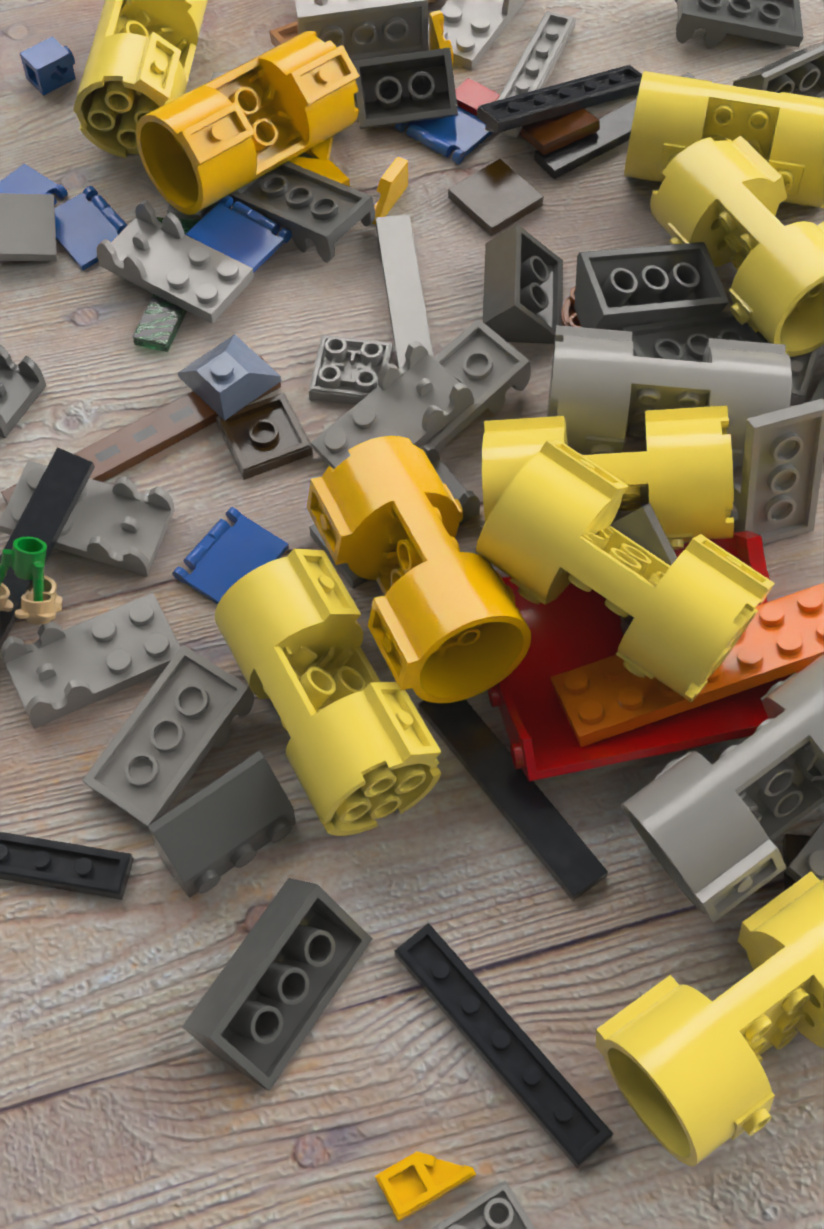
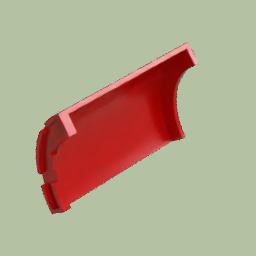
(584, 630)

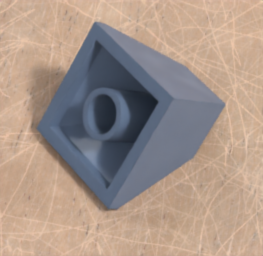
(229, 377)

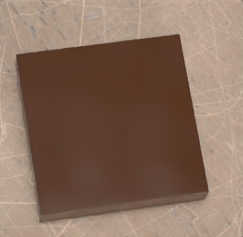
(560, 130)

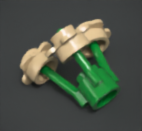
(28, 563)

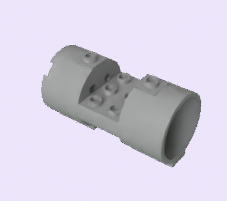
(608, 389)
(719, 819)

